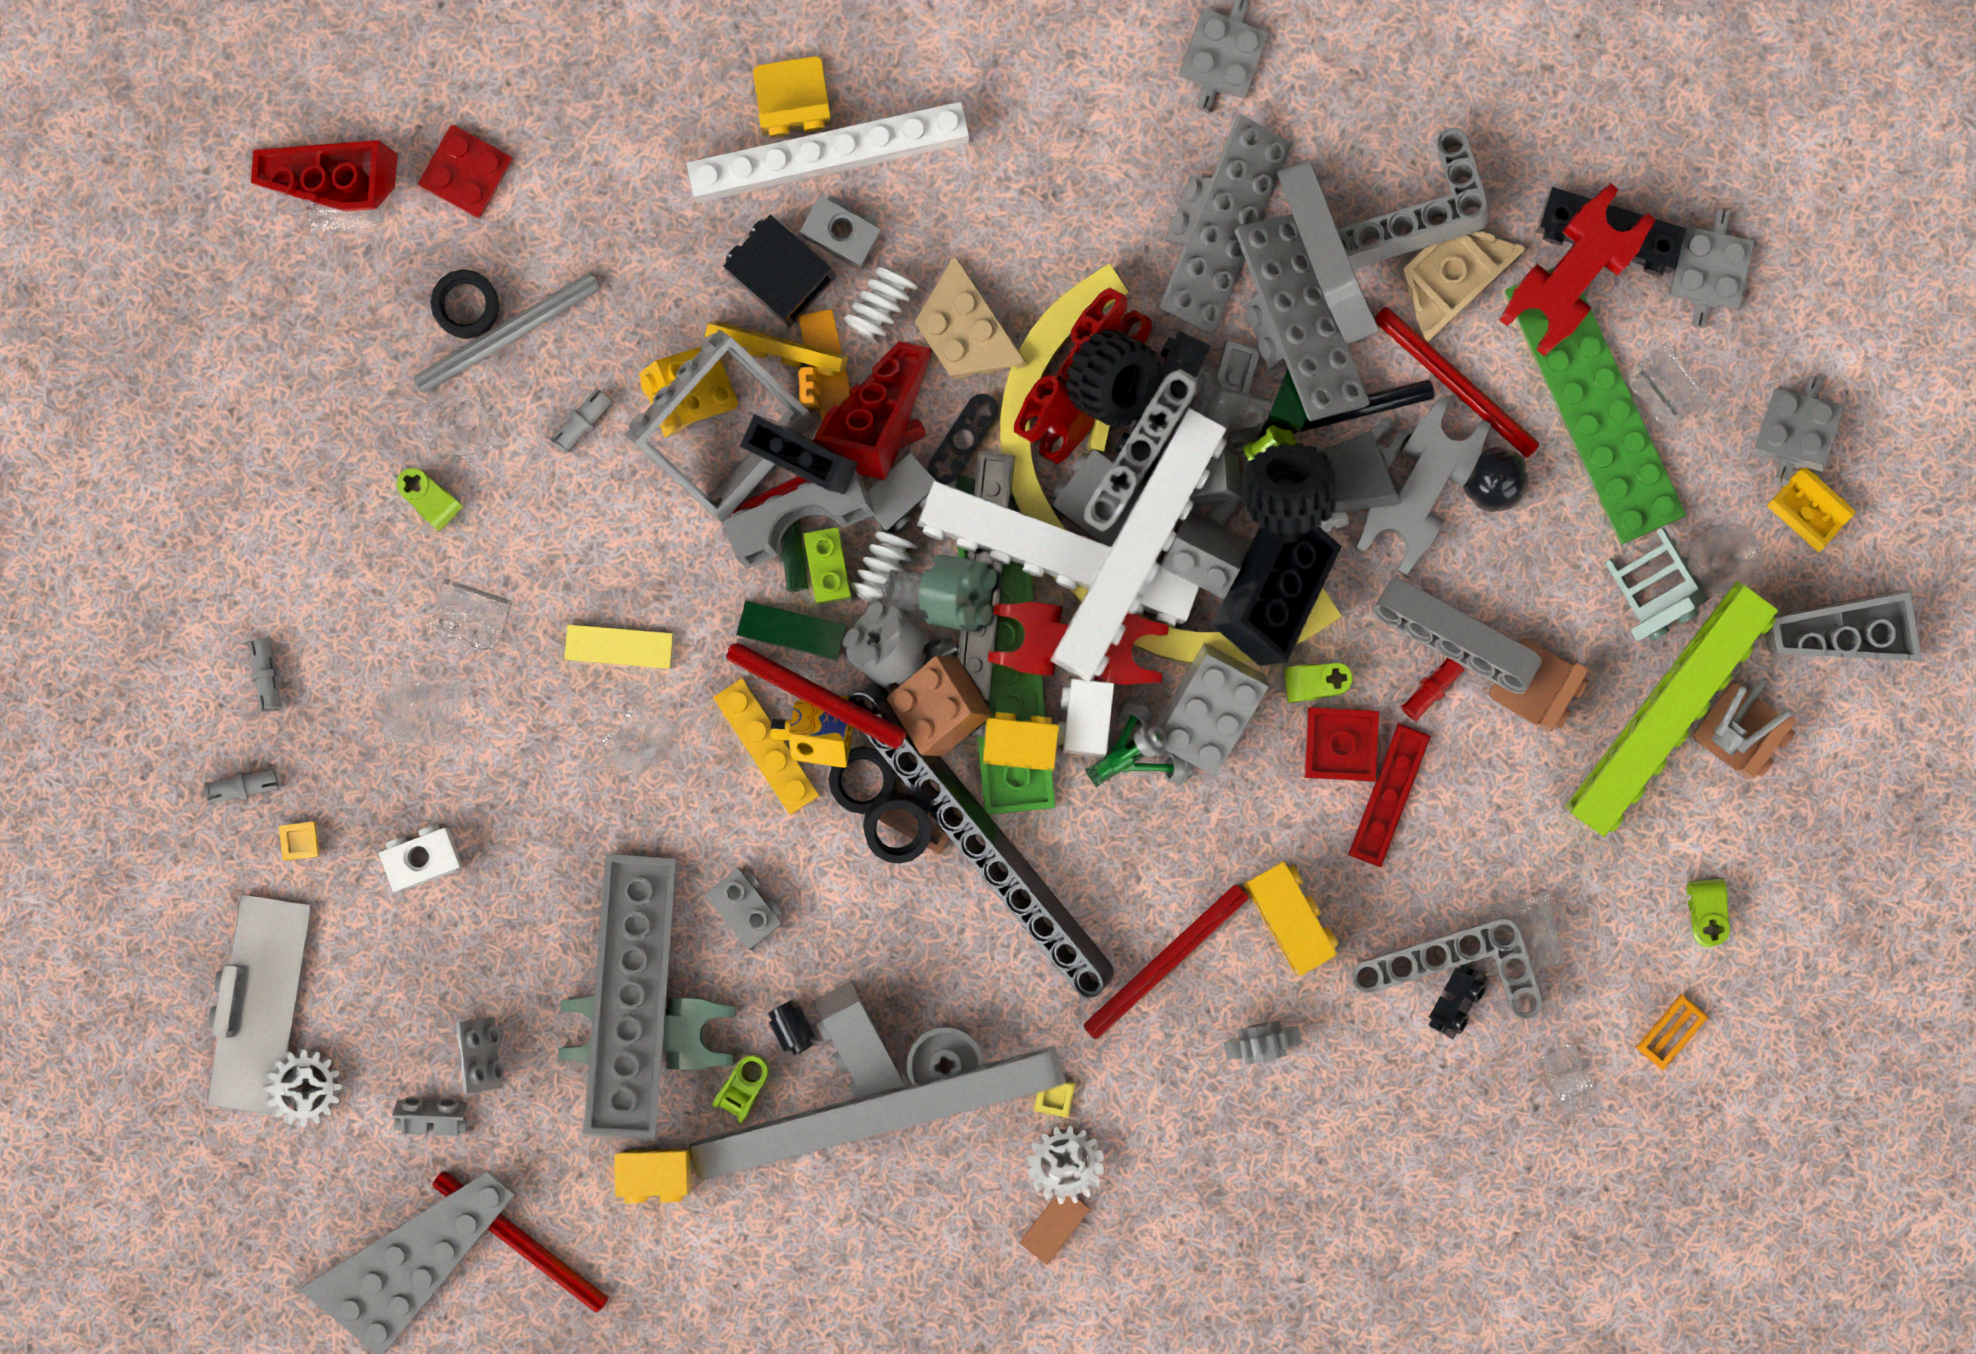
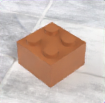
(939, 706)

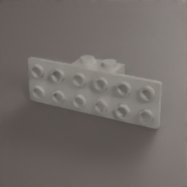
(1208, 222)
(1295, 320)
(256, 1001)

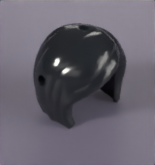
(1488, 490)

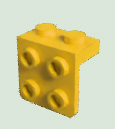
(791, 96)
(708, 398)

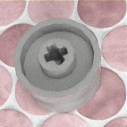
(940, 1044)

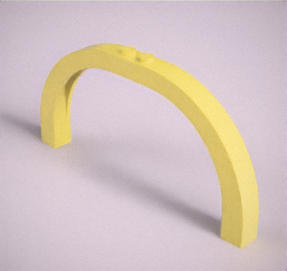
(1038, 351)

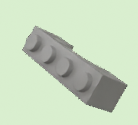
(758, 531)

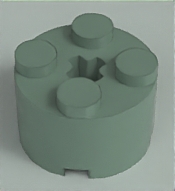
(957, 593)

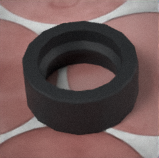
(456, 278)
(836, 776)
(904, 853)

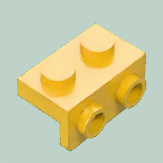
(1811, 508)

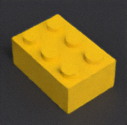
(1292, 918)

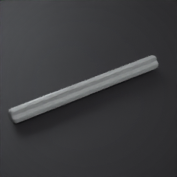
(506, 332)

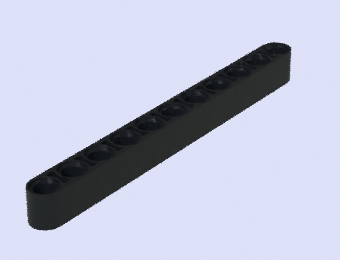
(986, 858)

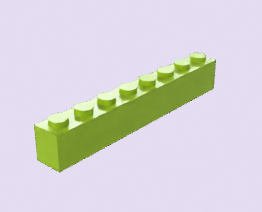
(1671, 709)

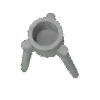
(1731, 735)

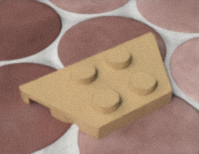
(1452, 275)
(964, 328)

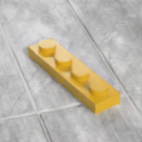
(791, 352)
(770, 755)

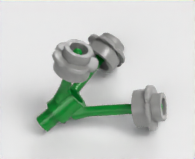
(1148, 741)

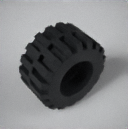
(1113, 378)
(1290, 488)

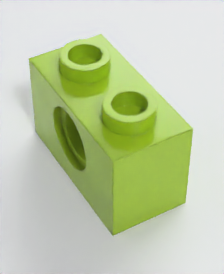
(827, 566)

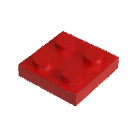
(465, 171)
(1341, 744)

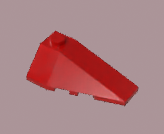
(332, 175)
(877, 412)

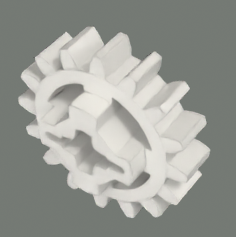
(301, 1101)
(1069, 1179)

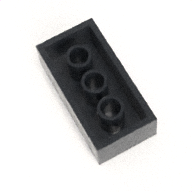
(1276, 592)

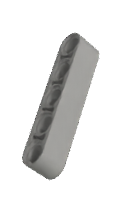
(1457, 636)

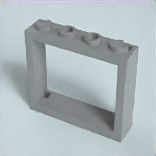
(753, 467)

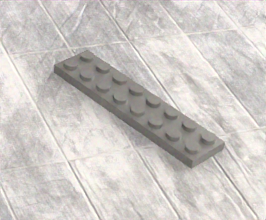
(630, 997)

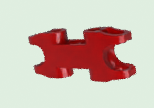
(1594, 247)
(1049, 394)
(1045, 632)

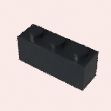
(799, 454)

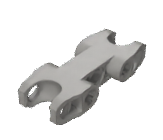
(1436, 462)
(1127, 463)

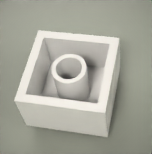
(1087, 717)

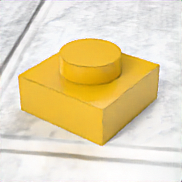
(299, 841)

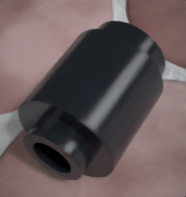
(791, 1028)

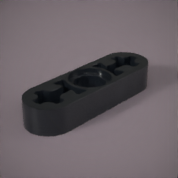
(970, 412)

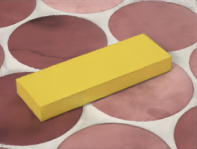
(619, 646)

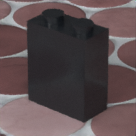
(778, 270)

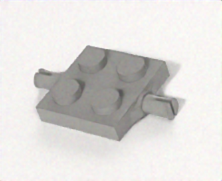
(1223, 54)
(1711, 268)
(1798, 430)

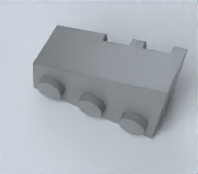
(857, 1042)

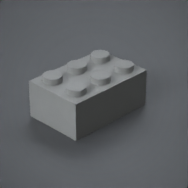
(1211, 708)

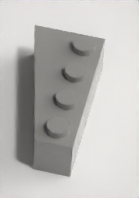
(1850, 629)

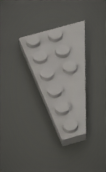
(395, 1276)

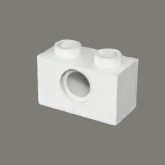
(399, 865)

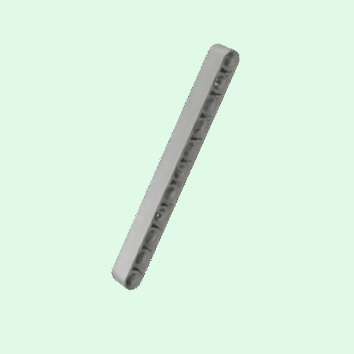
(877, 1113)

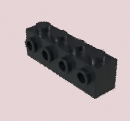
(1659, 247)
(1180, 353)

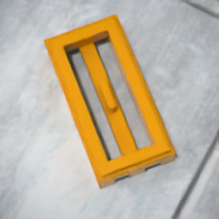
(808, 389)
(1691, 1009)

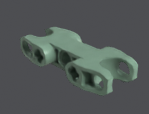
(681, 1033)

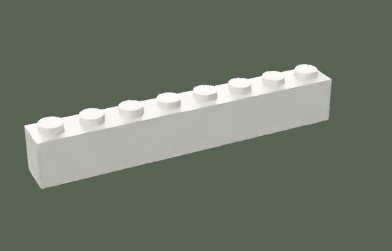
(828, 152)
(1138, 545)
(1042, 549)

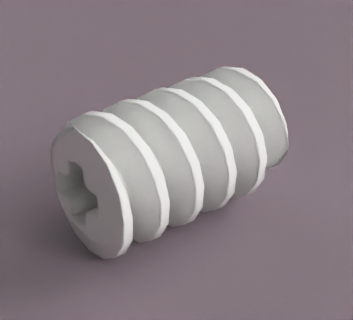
(879, 303)
(887, 558)

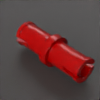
(1432, 689)

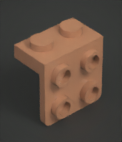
(1548, 693)
(1757, 758)

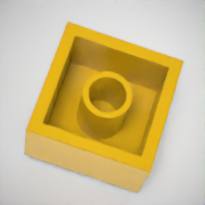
(1020, 743)
(653, 1173)

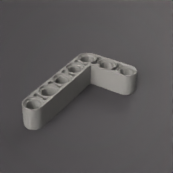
(1421, 215)
(1327, 252)
(1455, 957)

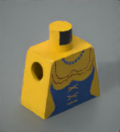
(814, 735)

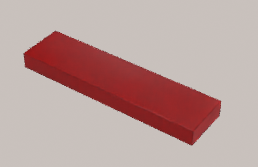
(1389, 795)

